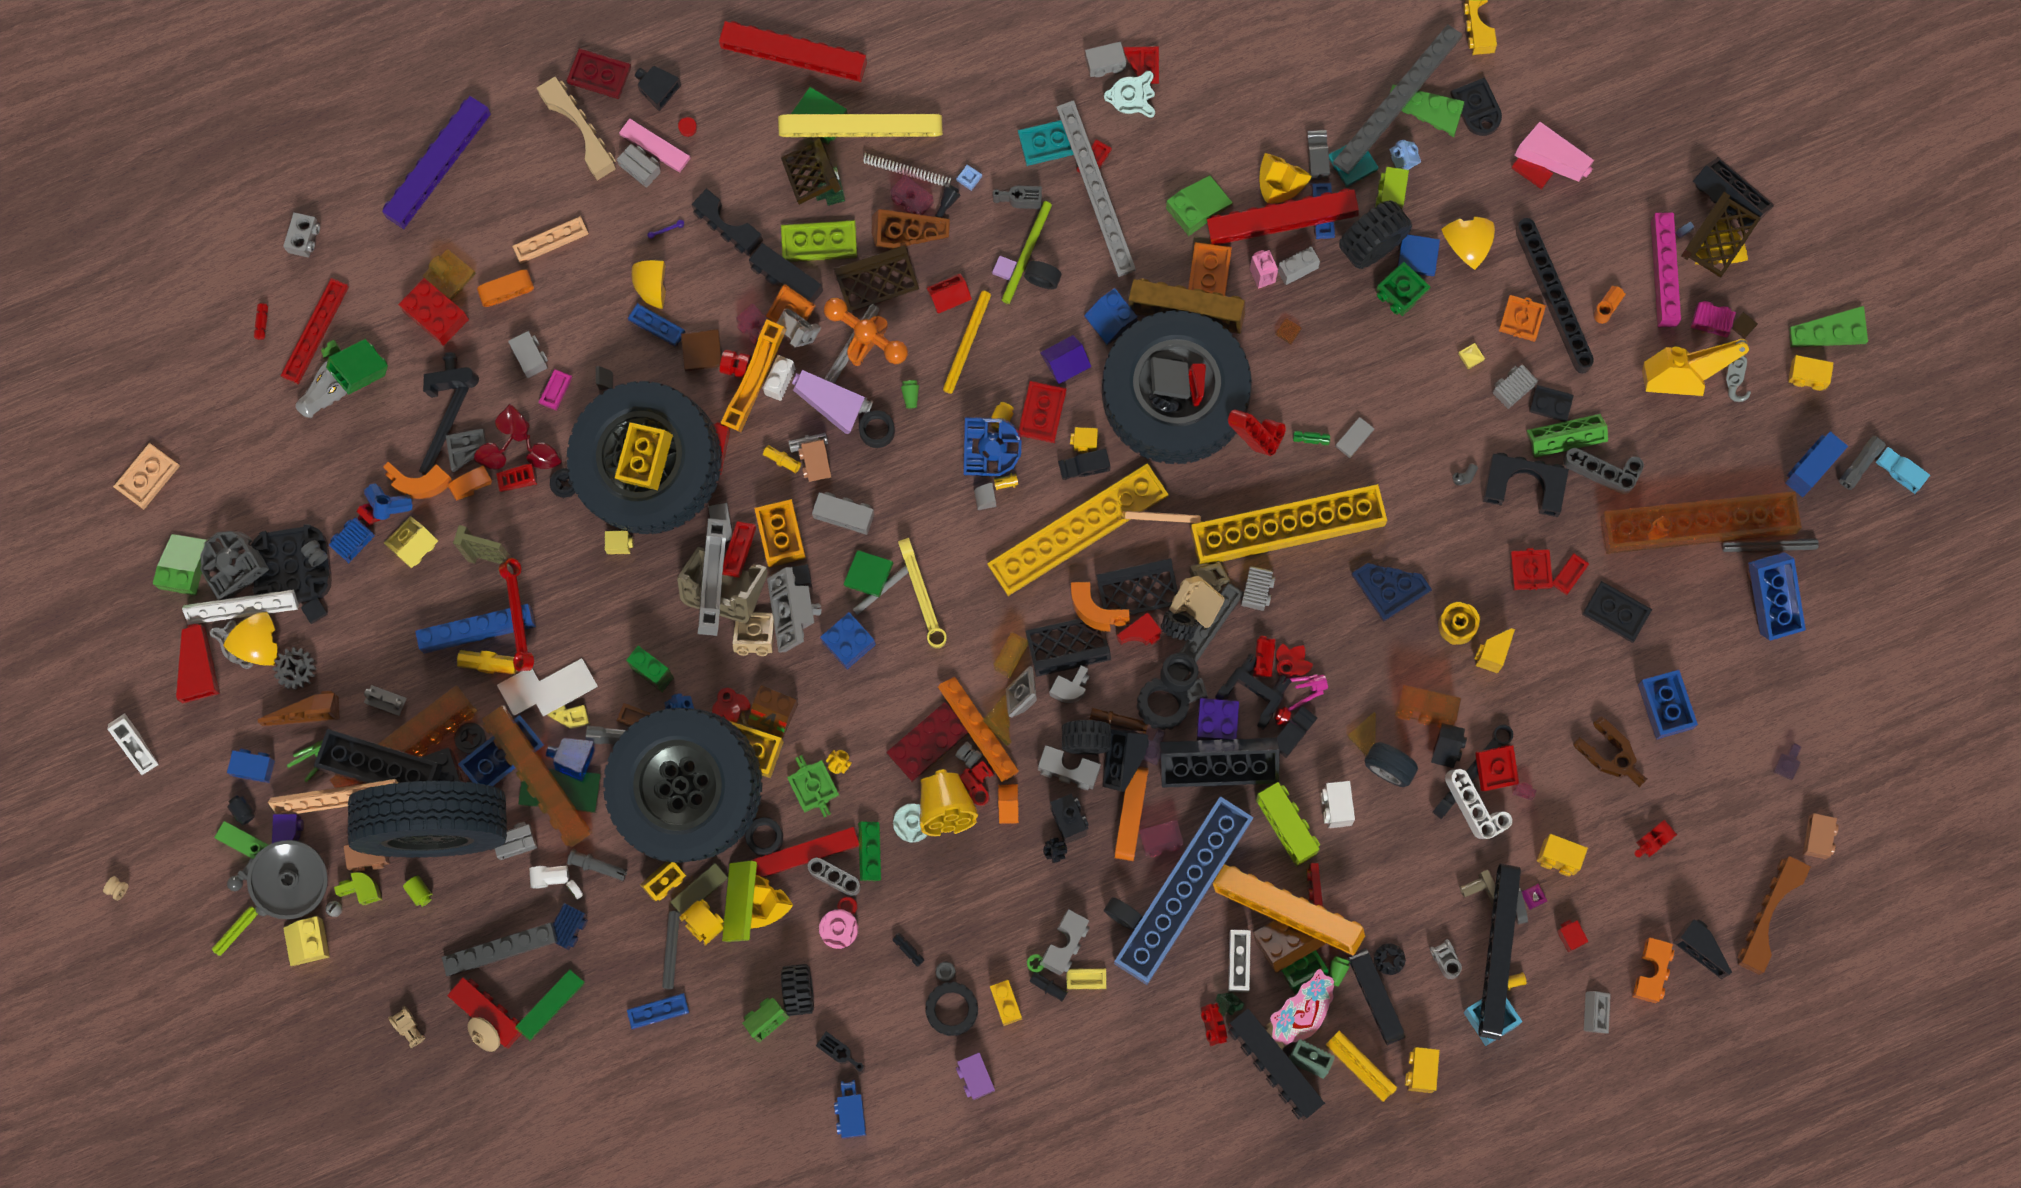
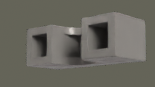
(1052, 764)
(1073, 927)

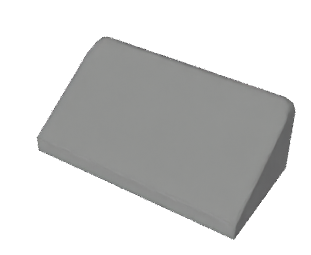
(1597, 1012)

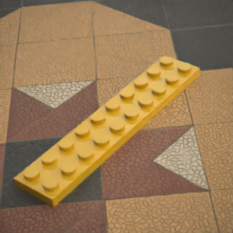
(1076, 530)

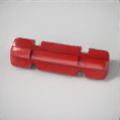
(260, 322)

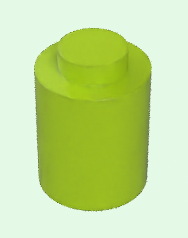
(418, 891)

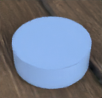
(1685, 230)

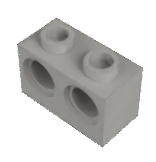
(297, 234)

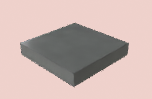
(1170, 378)

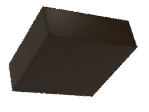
(1744, 325)

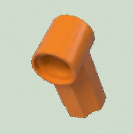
(1609, 304)

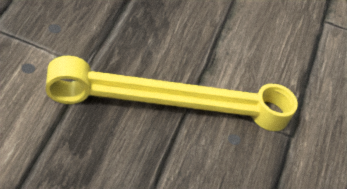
(921, 592)

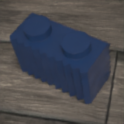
(567, 926)

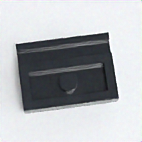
(1551, 403)

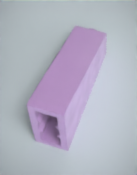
(829, 399)

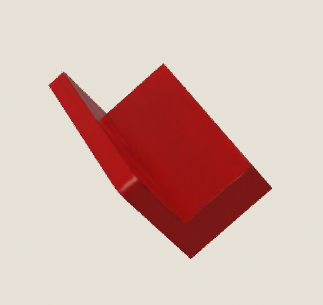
(949, 293)

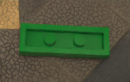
(869, 851)

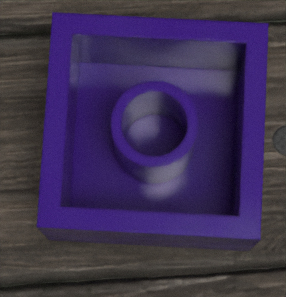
(1217, 719)

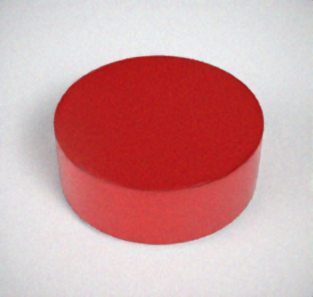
(687, 126)
(847, 903)

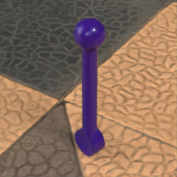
(680, 223)

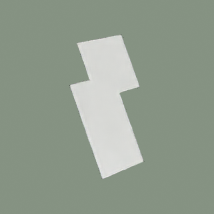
(550, 693)

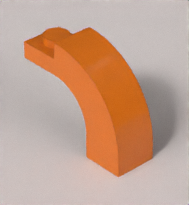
(418, 488)
(1091, 613)

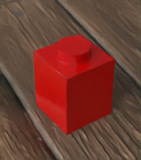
(1572, 935)

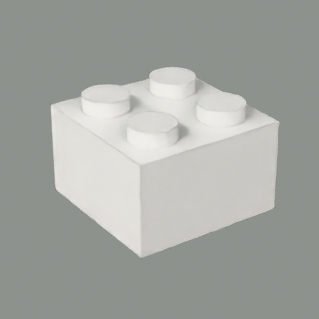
(1338, 804)

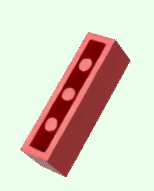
(480, 1005)

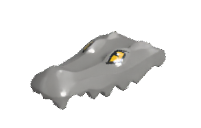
(320, 394)

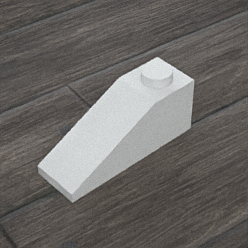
(132, 744)

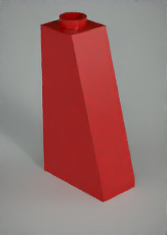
(196, 666)

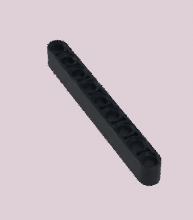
(1554, 304)
(1499, 951)

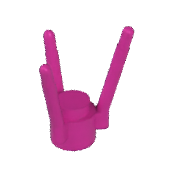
(1316, 684)

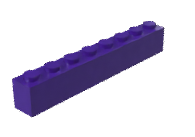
(436, 162)

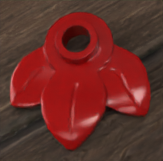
(1294, 659)
(730, 708)

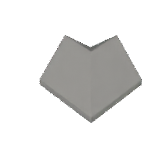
(1021, 693)

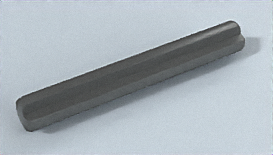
(671, 950)

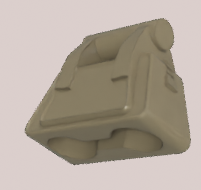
(1206, 572)

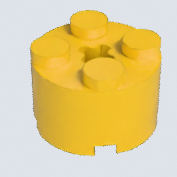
(1462, 613)
(702, 922)

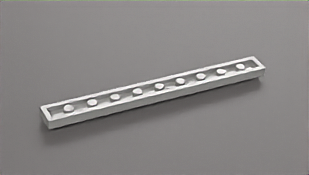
(1096, 188)

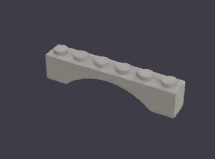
(712, 577)

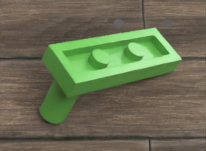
(239, 840)

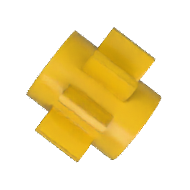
(838, 761)

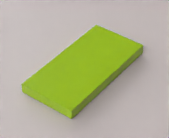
(819, 241)
(739, 901)

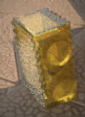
(1010, 654)

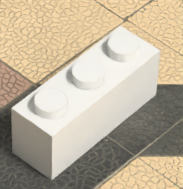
(1239, 961)

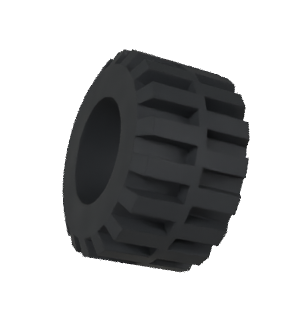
(1086, 737)
(797, 989)

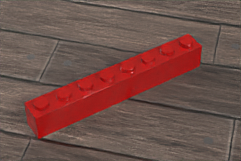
(793, 51)
(1283, 217)

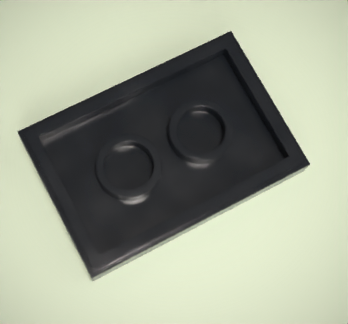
(1617, 612)

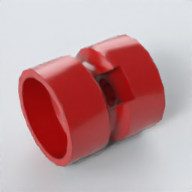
(729, 361)

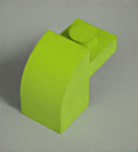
(363, 885)

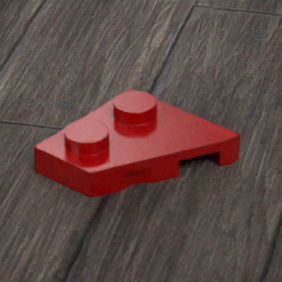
(1143, 60)

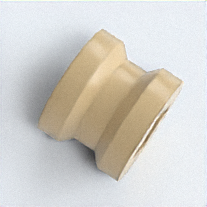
(115, 888)

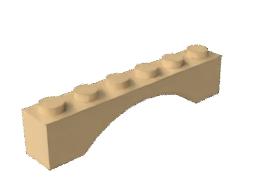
(556, 99)

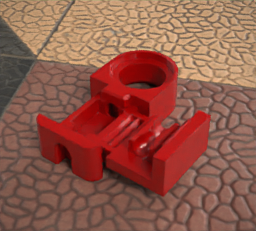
(974, 779)

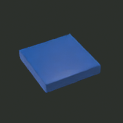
(1420, 254)

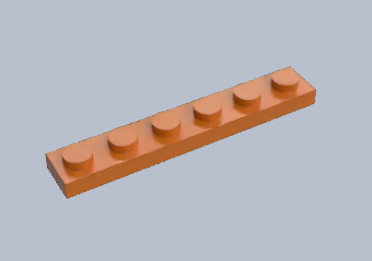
(978, 729)

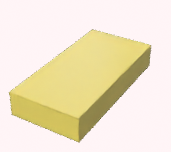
(1086, 979)

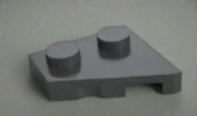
(463, 447)

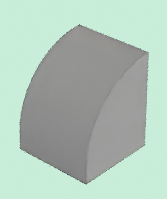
(985, 497)

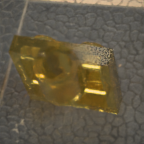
(448, 274)

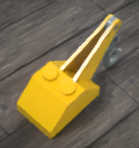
(1684, 373)

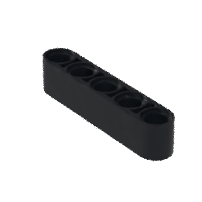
(1376, 996)

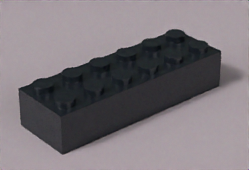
(371, 762)
(1219, 762)
(1275, 1064)

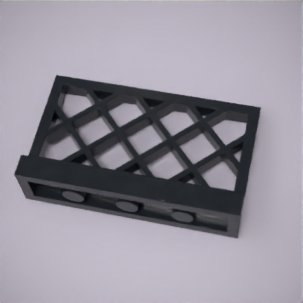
(1133, 573)
(1067, 661)

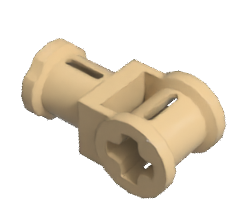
(405, 1025)

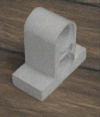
(798, 329)

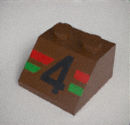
(772, 711)

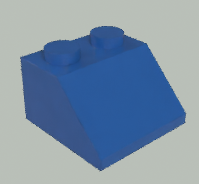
(1111, 316)

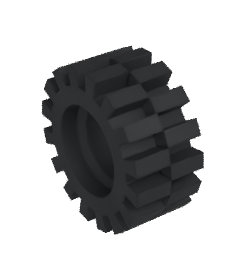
(1179, 625)

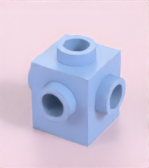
(1405, 155)

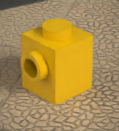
(1084, 440)

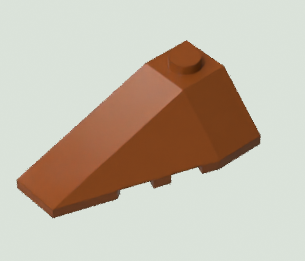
(898, 229)
(312, 709)

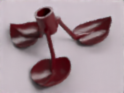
(508, 422)

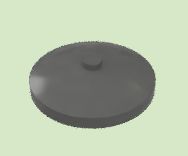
(287, 879)

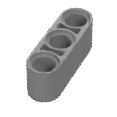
(827, 870)

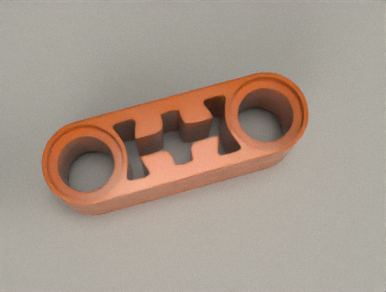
(505, 288)

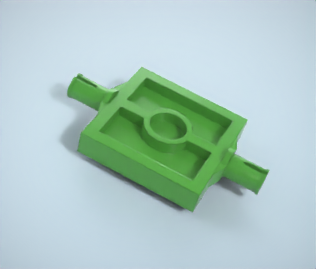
(813, 786)

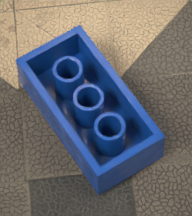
(1777, 596)

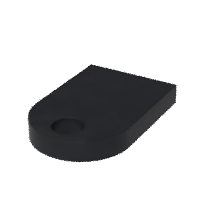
(1478, 107)

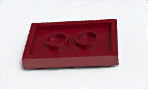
(598, 73)

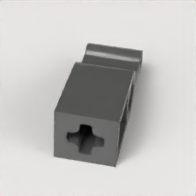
(1318, 155)
(1029, 197)

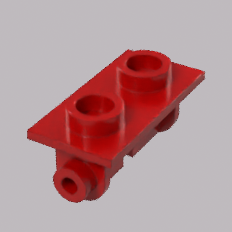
(1265, 657)
(1214, 1033)

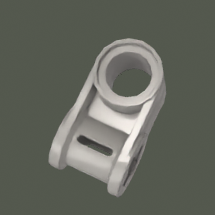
(1446, 958)

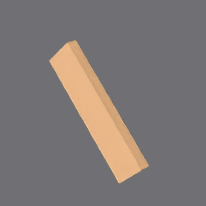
(550, 240)
(1161, 517)

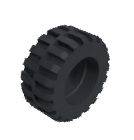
(1375, 234)

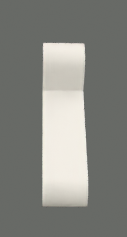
(1474, 801)

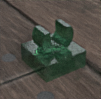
(1228, 1003)

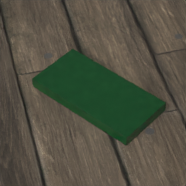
(581, 794)

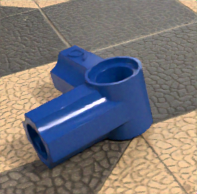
(385, 505)

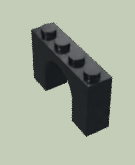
(1551, 478)

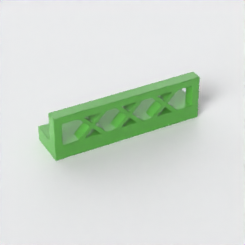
(1569, 437)

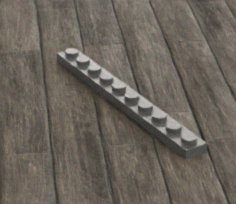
(1397, 99)

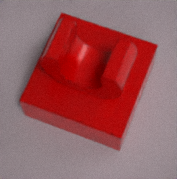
(366, 512)

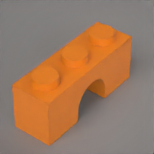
(1659, 954)

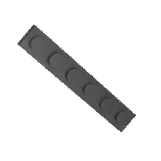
(499, 949)

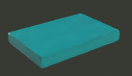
(1044, 143)

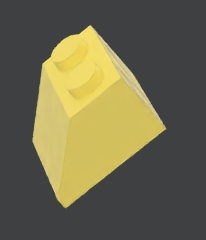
(411, 542)
(306, 941)

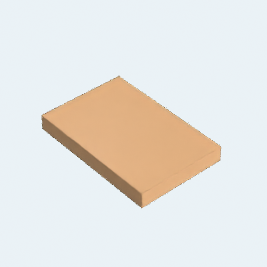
(146, 476)

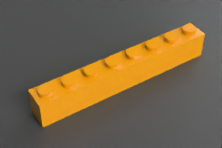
(1289, 909)

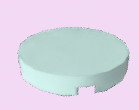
(907, 823)

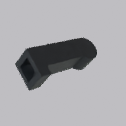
(448, 380)

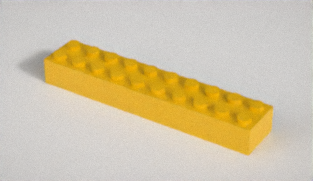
(1288, 525)

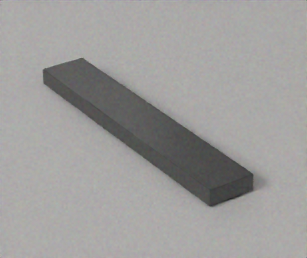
(1203, 635)

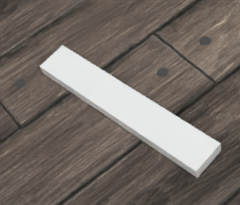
(240, 607)

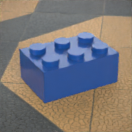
(1815, 463)
(1667, 704)

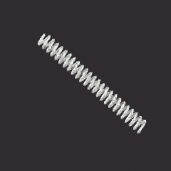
(906, 171)

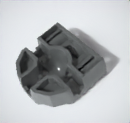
(216, 557)

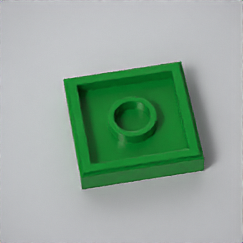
(868, 573)

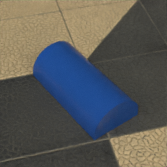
(488, 763)

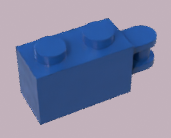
(850, 1112)

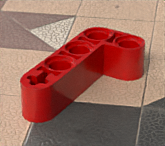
(1260, 437)

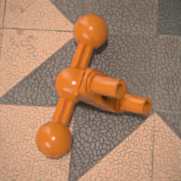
(866, 334)

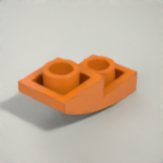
(468, 482)

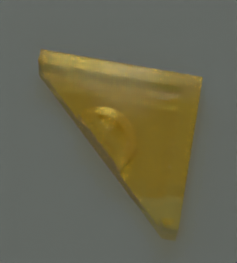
(999, 720)
(1364, 734)

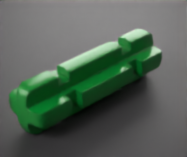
(1311, 437)

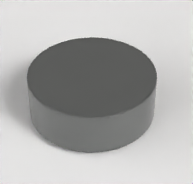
(945, 971)

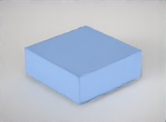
(969, 177)

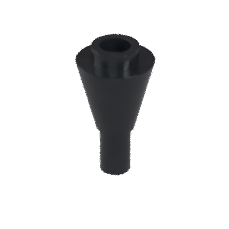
(949, 196)

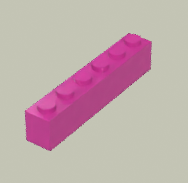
(1665, 270)

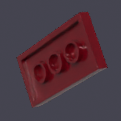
(927, 742)

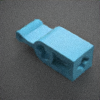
(1903, 470)

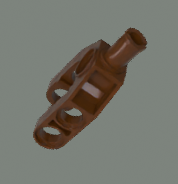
(1621, 743)

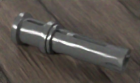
(588, 862)

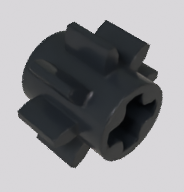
(1055, 850)

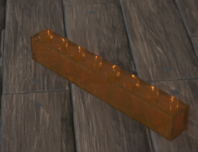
(537, 776)

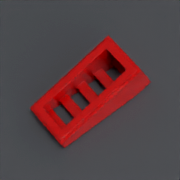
(1197, 382)
(518, 484)

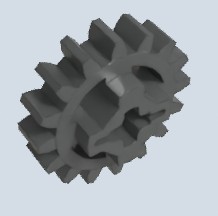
(287, 670)

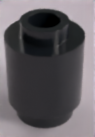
(241, 809)

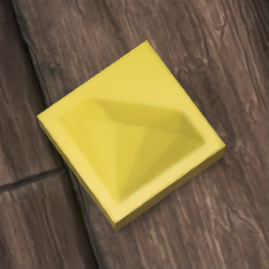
(1471, 356)

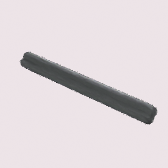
(1770, 545)

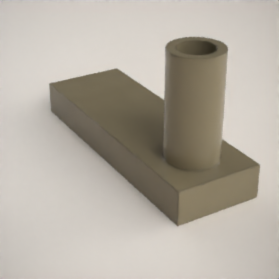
(1484, 882)

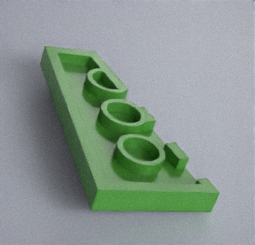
(1436, 110)

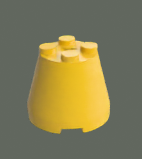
(945, 805)

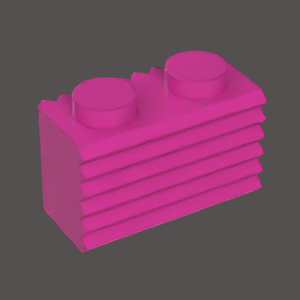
(1713, 319)

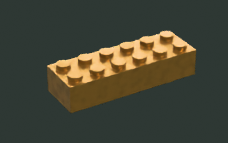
(1152, 298)

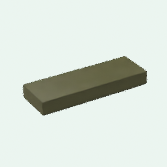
(700, 888)

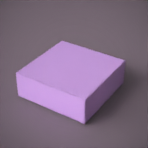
(1004, 268)

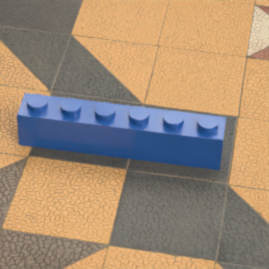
(471, 629)

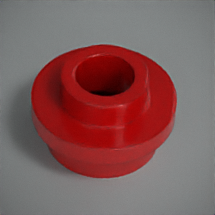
(1282, 716)

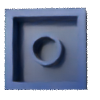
(848, 640)

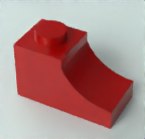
(1142, 630)

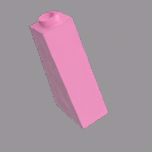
(1554, 153)

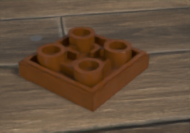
(701, 350)

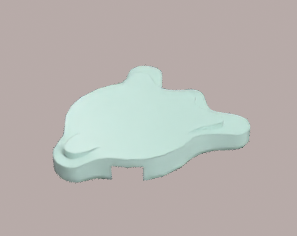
(1131, 95)

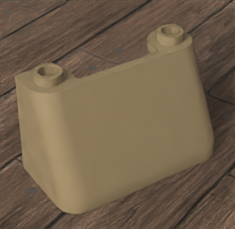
(737, 594)

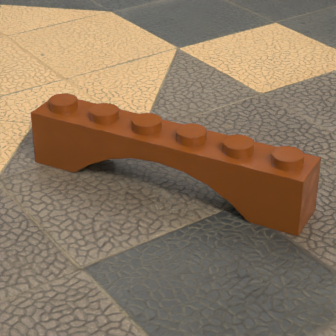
(1757, 950)

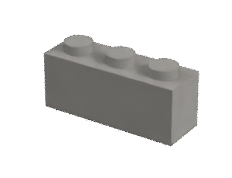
(843, 512)

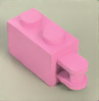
(1263, 268)

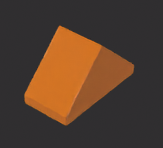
(1008, 804)

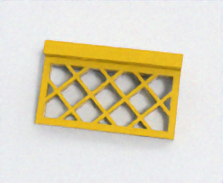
(1361, 1066)

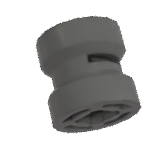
(314, 553)
(968, 755)

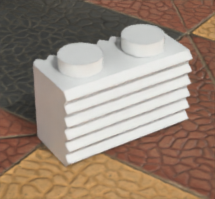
(779, 377)

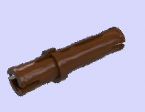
(1118, 720)

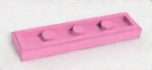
(654, 145)

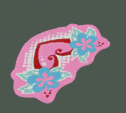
(1304, 1012)

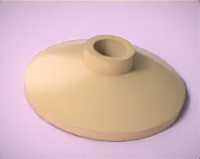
(483, 1034)

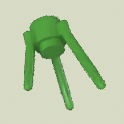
(314, 749)

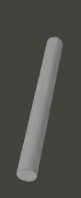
(889, 583)

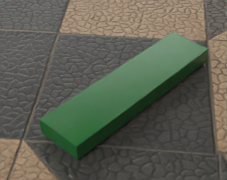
(549, 1005)

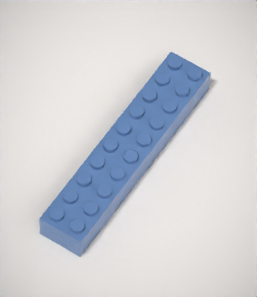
(1183, 890)

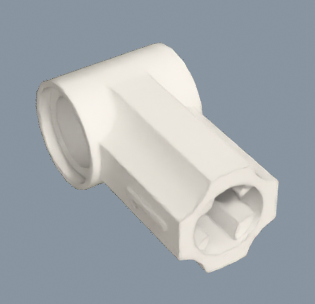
(542, 876)

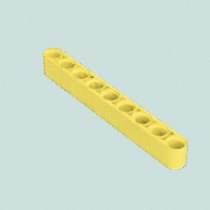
(860, 125)

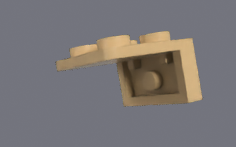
(1198, 600)

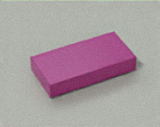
(555, 389)

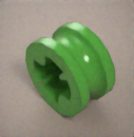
(1031, 959)

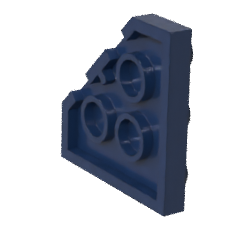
(1390, 588)

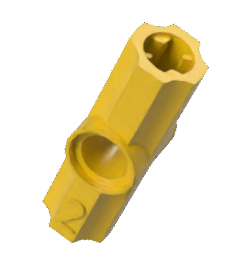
(486, 662)

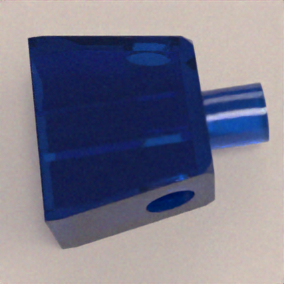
(572, 757)

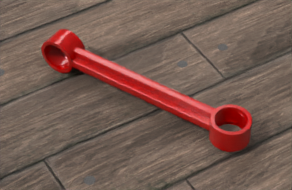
(522, 659)

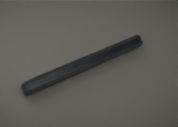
(443, 430)

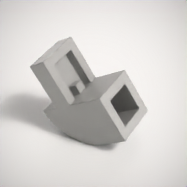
(1070, 691)

